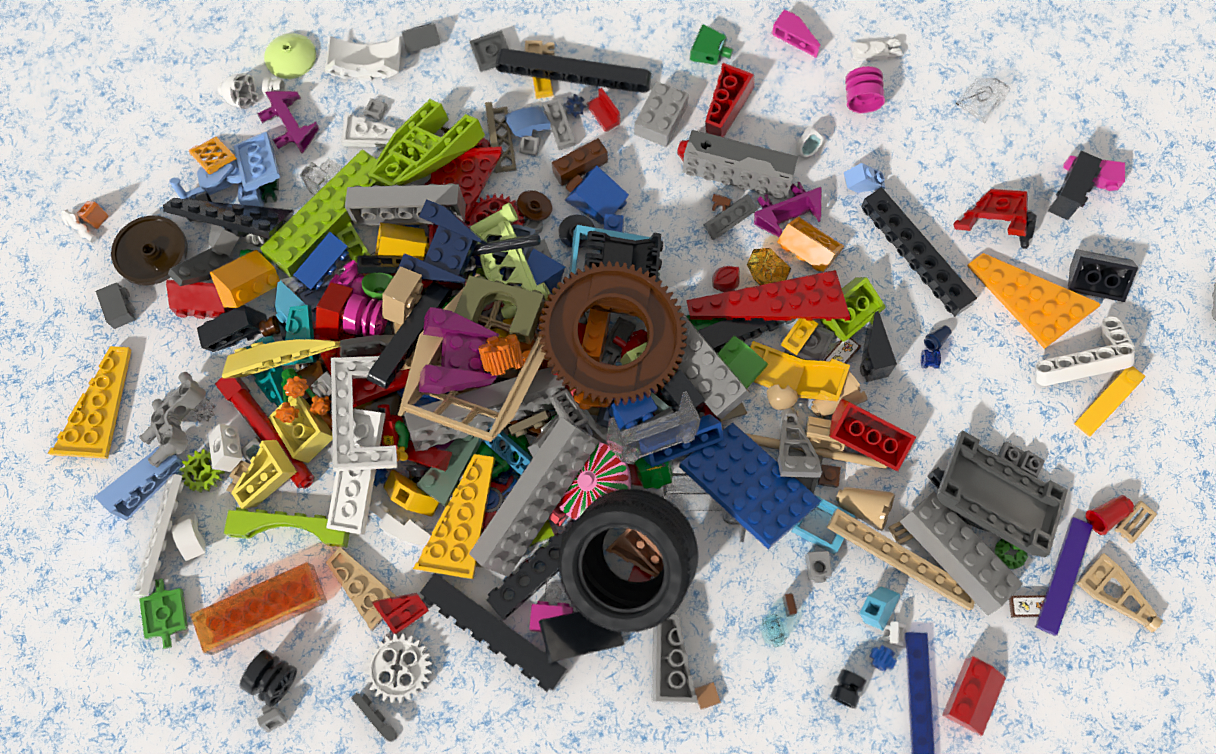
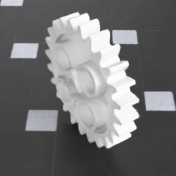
(379, 666)

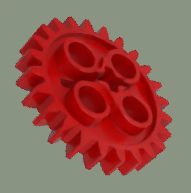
(489, 204)

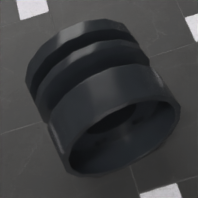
(268, 678)

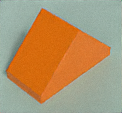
(92, 214)

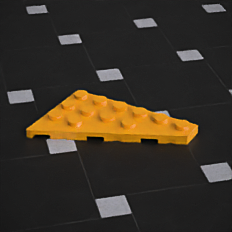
(1037, 304)

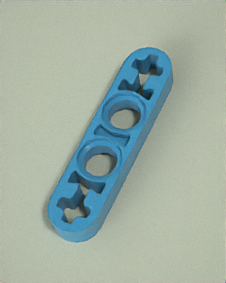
(507, 453)

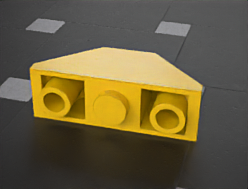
(408, 495)

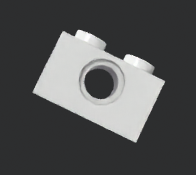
(225, 447)

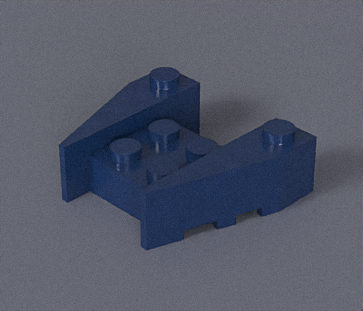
(449, 249)

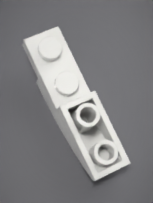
(410, 533)

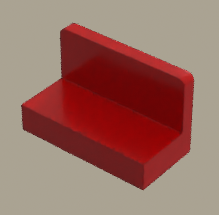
(604, 111)

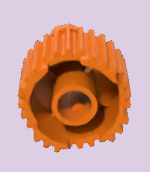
(501, 354)

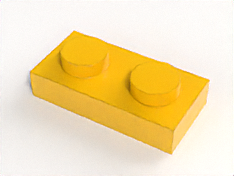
(799, 335)

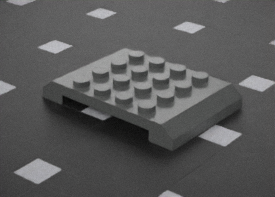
(1001, 497)

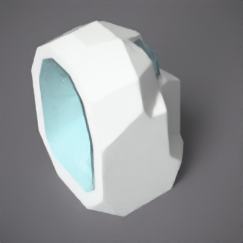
(809, 142)

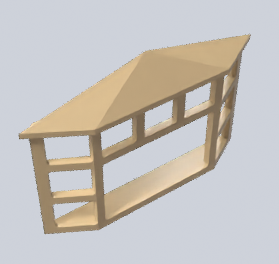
(429, 352)

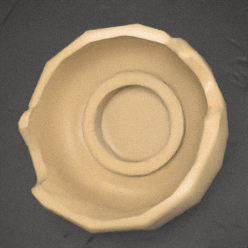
(781, 398)

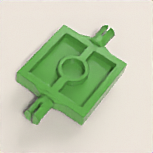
(163, 613)

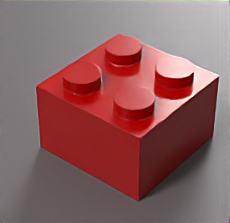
(331, 310)

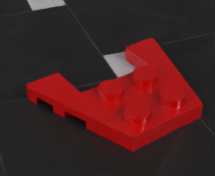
(999, 205)

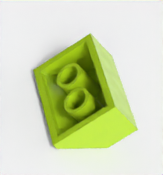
(861, 303)

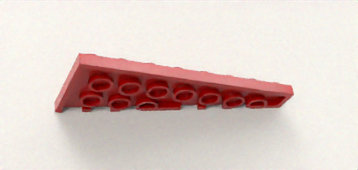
(797, 298)

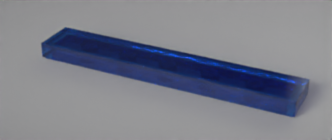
(919, 693)

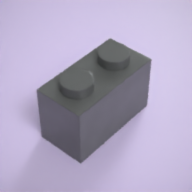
(116, 305)

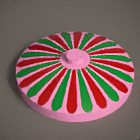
(599, 476)

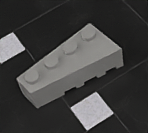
(670, 665)

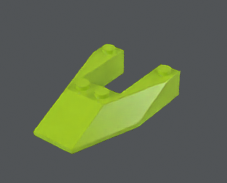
(417, 152)

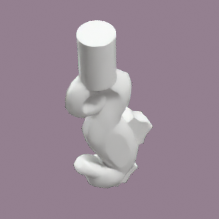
(73, 220)

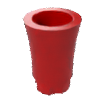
(1109, 514)

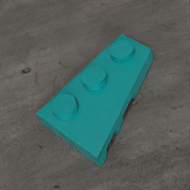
(300, 326)

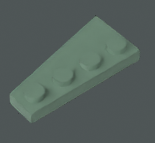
(441, 483)

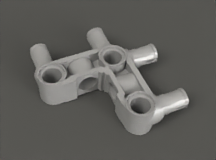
(168, 417)

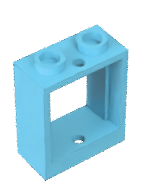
(837, 540)

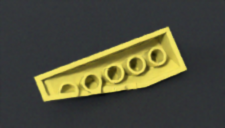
(271, 355)

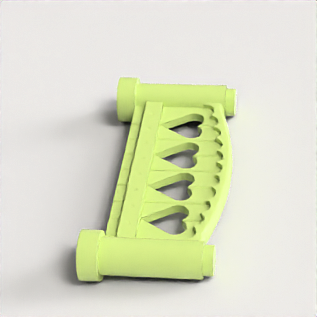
(500, 225)

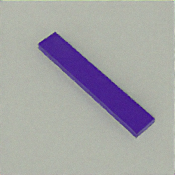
(1063, 576)

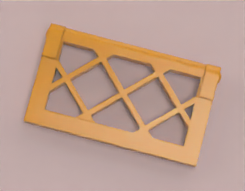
(214, 164)

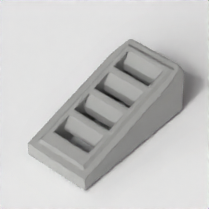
(574, 407)

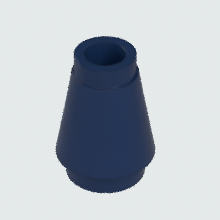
(937, 338)

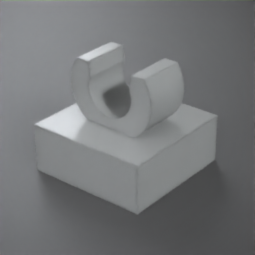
(271, 718)

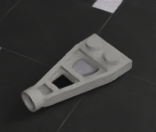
(796, 465)

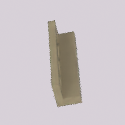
(492, 121)

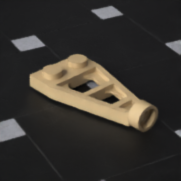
(1098, 576)

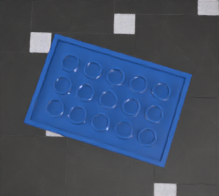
(750, 486)

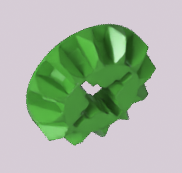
(1012, 563)

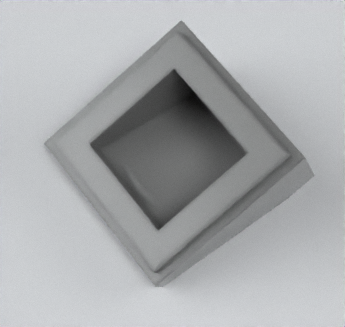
(530, 145)

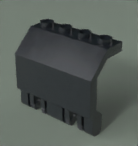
(640, 253)

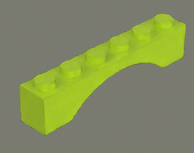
(248, 524)

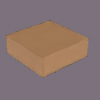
(707, 696)

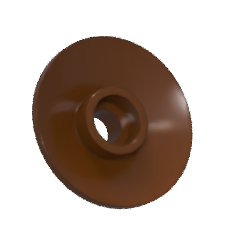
(534, 205)

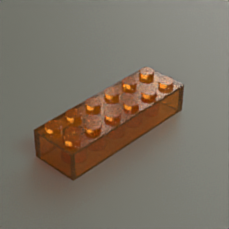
(258, 608)

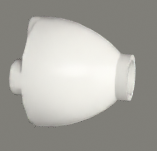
(239, 90)

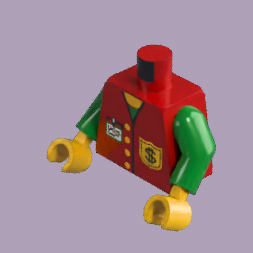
(394, 432)

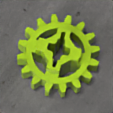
(204, 478)

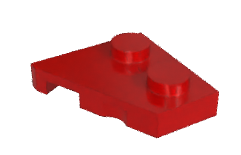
(400, 610)

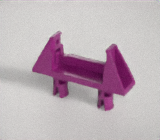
(279, 107)
(772, 215)

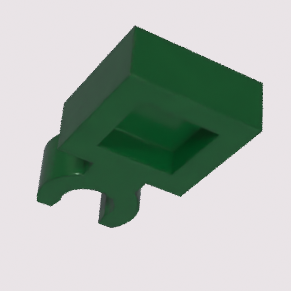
(268, 190)

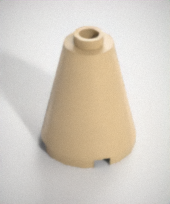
(850, 393)
(867, 505)

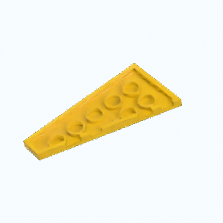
(95, 414)
(460, 523)

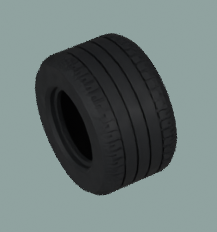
(603, 594)

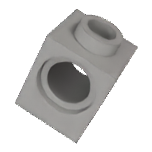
(822, 558)

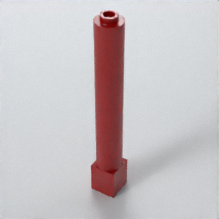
(238, 393)

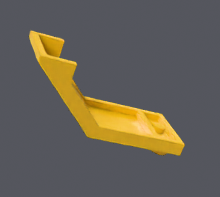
(808, 377)

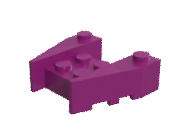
(460, 359)

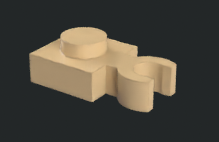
(538, 47)

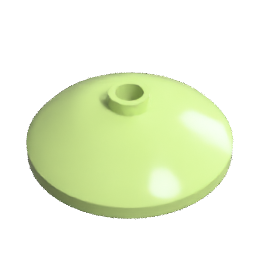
(291, 62)

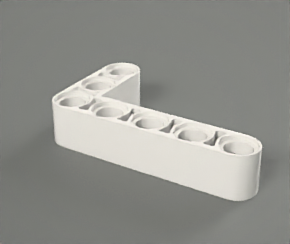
(1115, 356)

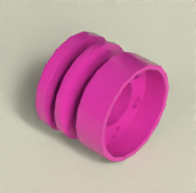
(865, 89)
(363, 316)

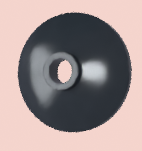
(567, 228)

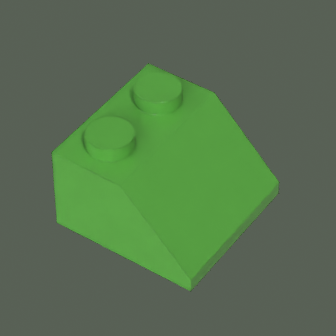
(742, 360)

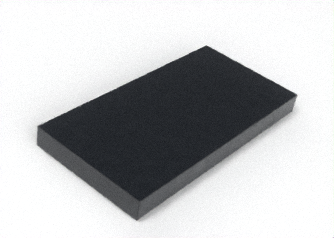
(576, 636)

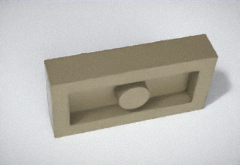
(535, 421)

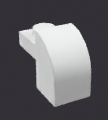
(187, 536)

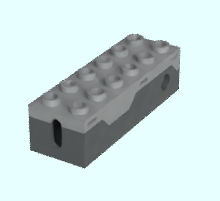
(737, 164)

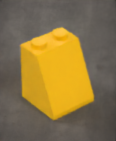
(399, 239)

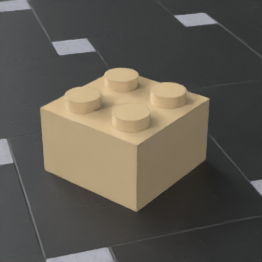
(401, 295)

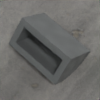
(421, 37)

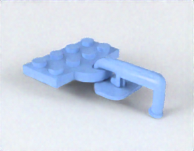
(253, 167)

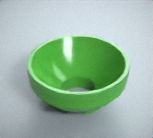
(376, 282)

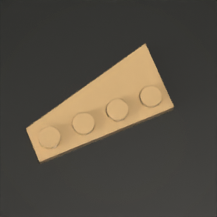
(359, 585)

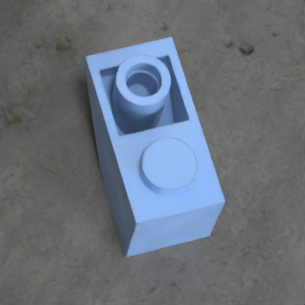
(864, 178)

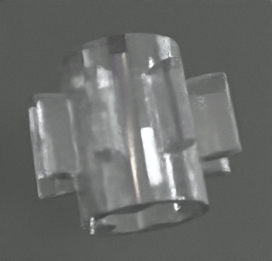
(203, 410)

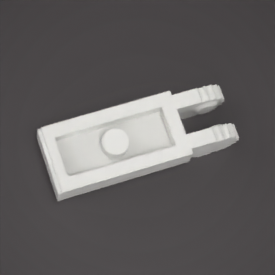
(876, 50)

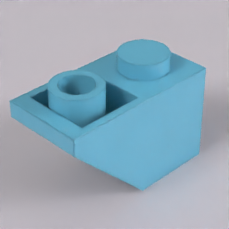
(879, 607)

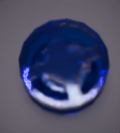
(930, 359)

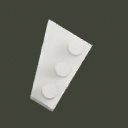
(363, 133)

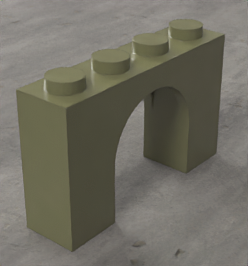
(481, 292)

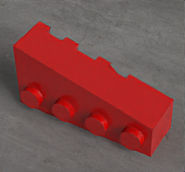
(728, 99)

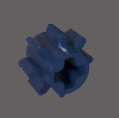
(575, 110)

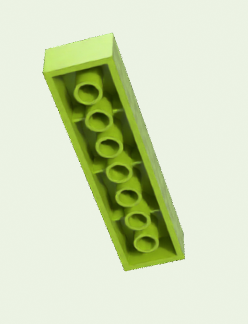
(318, 217)

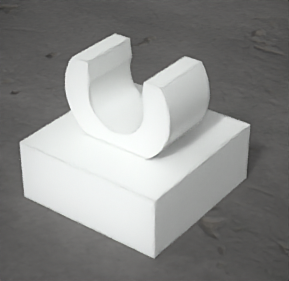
(897, 634)

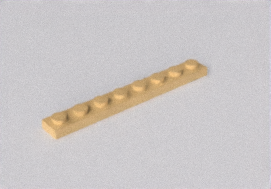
(899, 557)

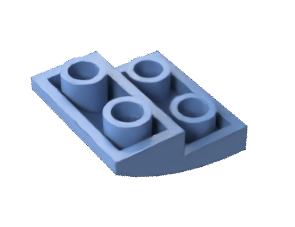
(526, 119)

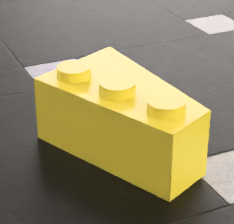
(265, 475)

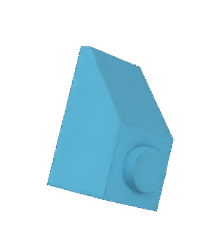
(284, 300)

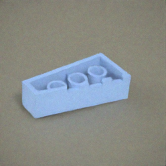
(137, 485)

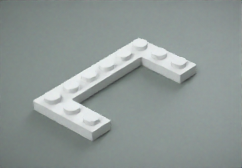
(344, 454)

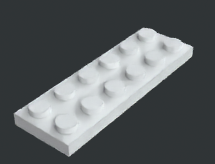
(354, 487)
(156, 542)

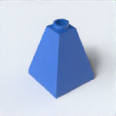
(545, 270)

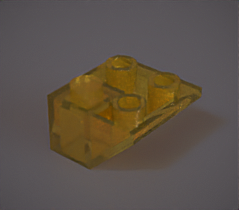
(767, 266)

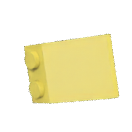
(306, 433)

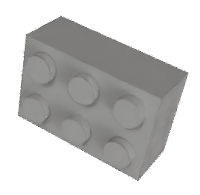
(661, 114)

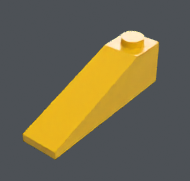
(1109, 399)

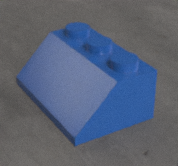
(322, 262)

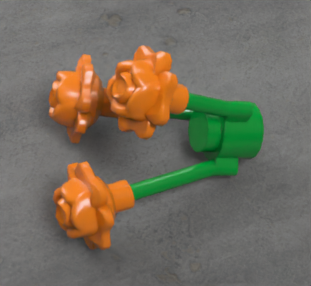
(295, 386)

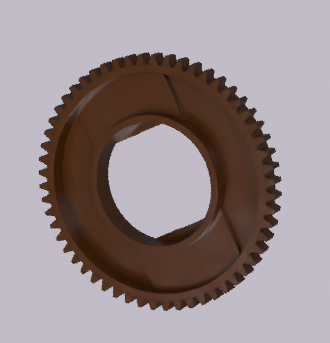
(617, 291)

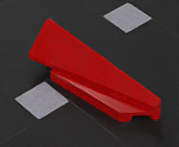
(431, 457)

